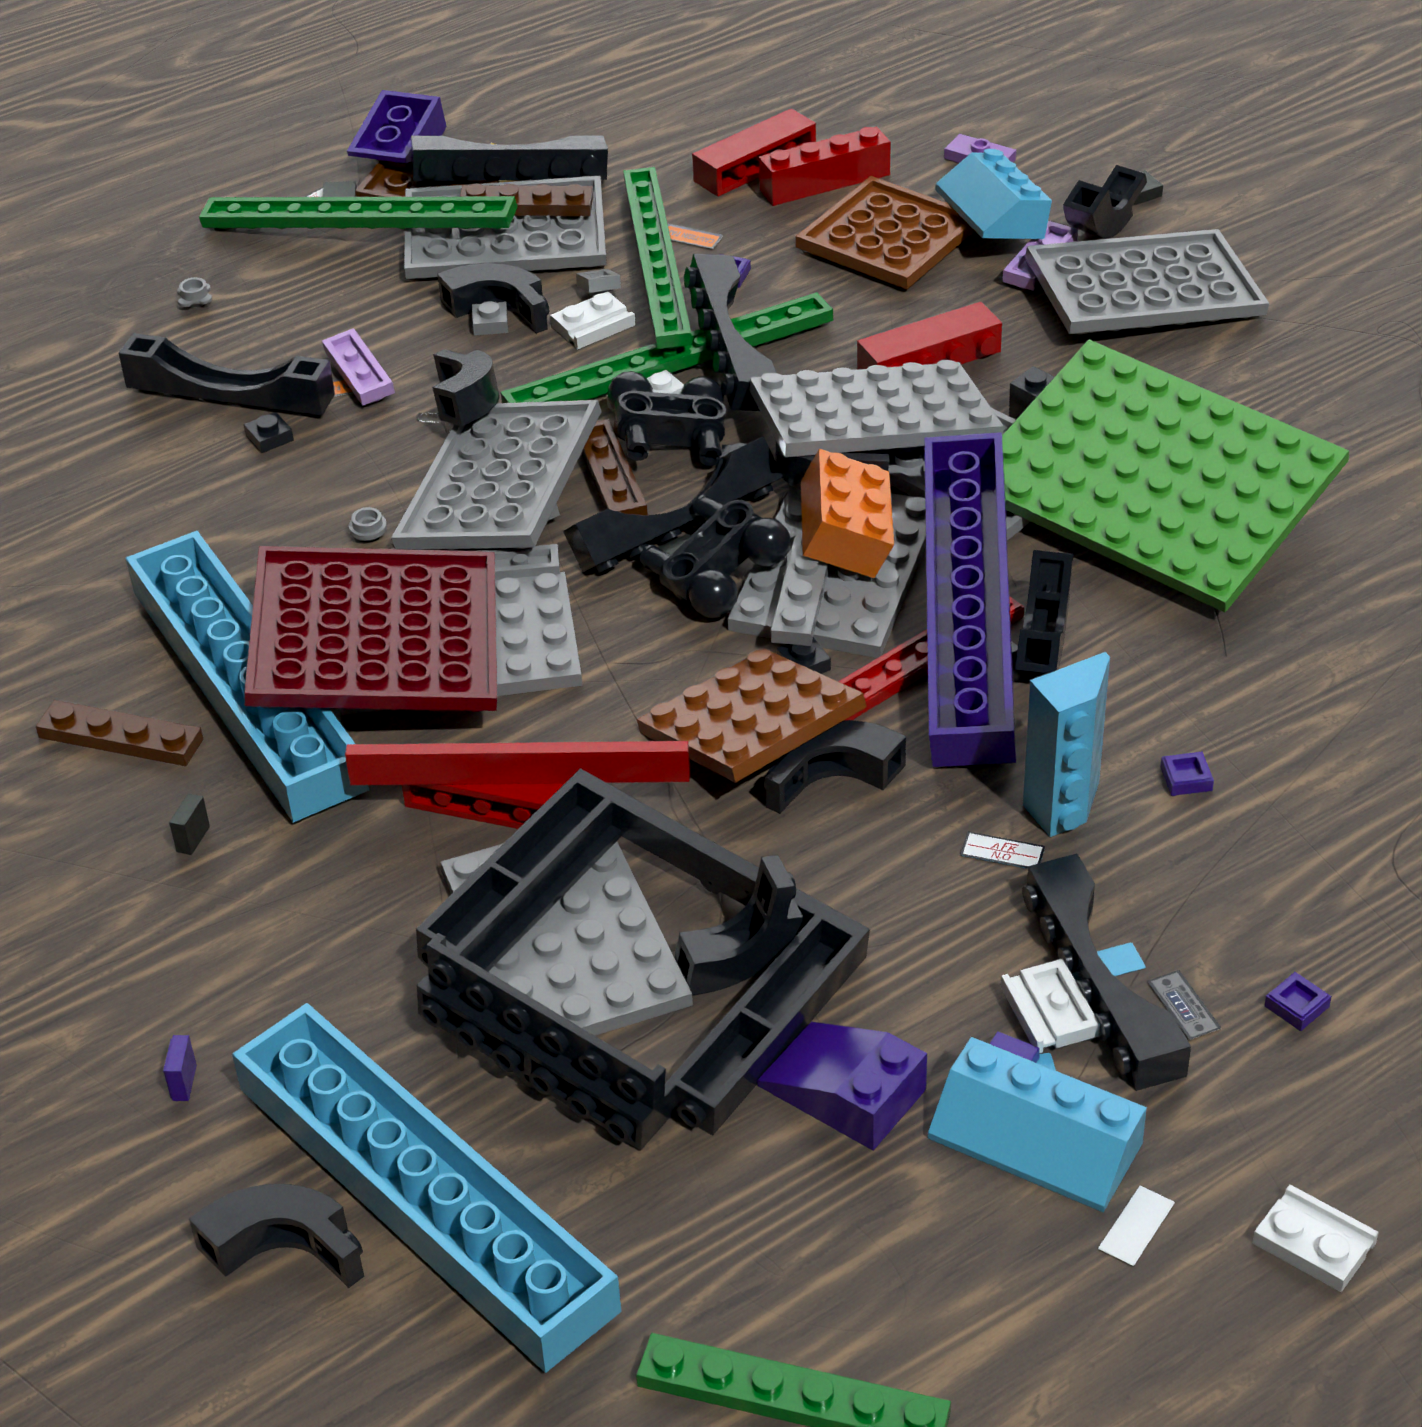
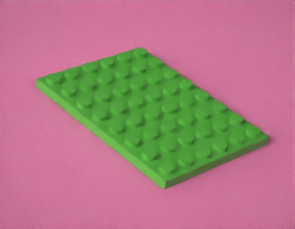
(1162, 473)

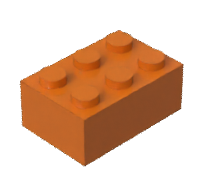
(846, 513)

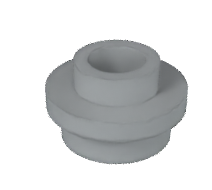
(367, 524)

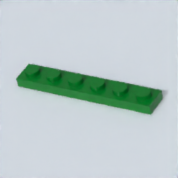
(781, 1388)

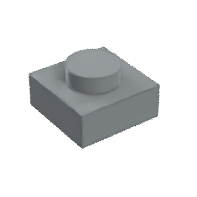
(598, 281)
(490, 318)

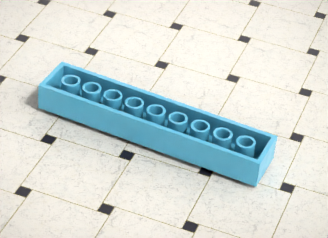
(209, 630)
(429, 1187)

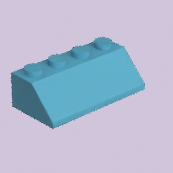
(996, 197)
(1065, 743)
(1038, 1124)

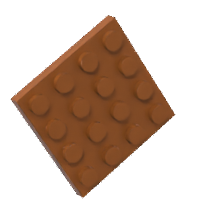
(886, 232)
(752, 713)

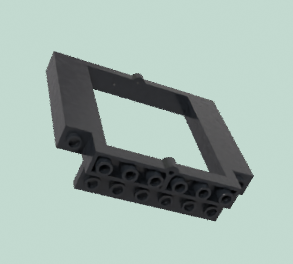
(564, 1060)

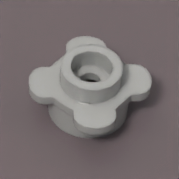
(194, 292)

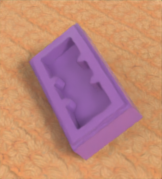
(964, 145)

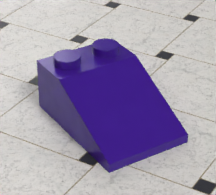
(393, 121)
(849, 1079)

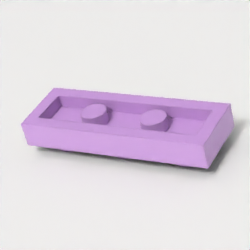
(1019, 271)
(358, 367)

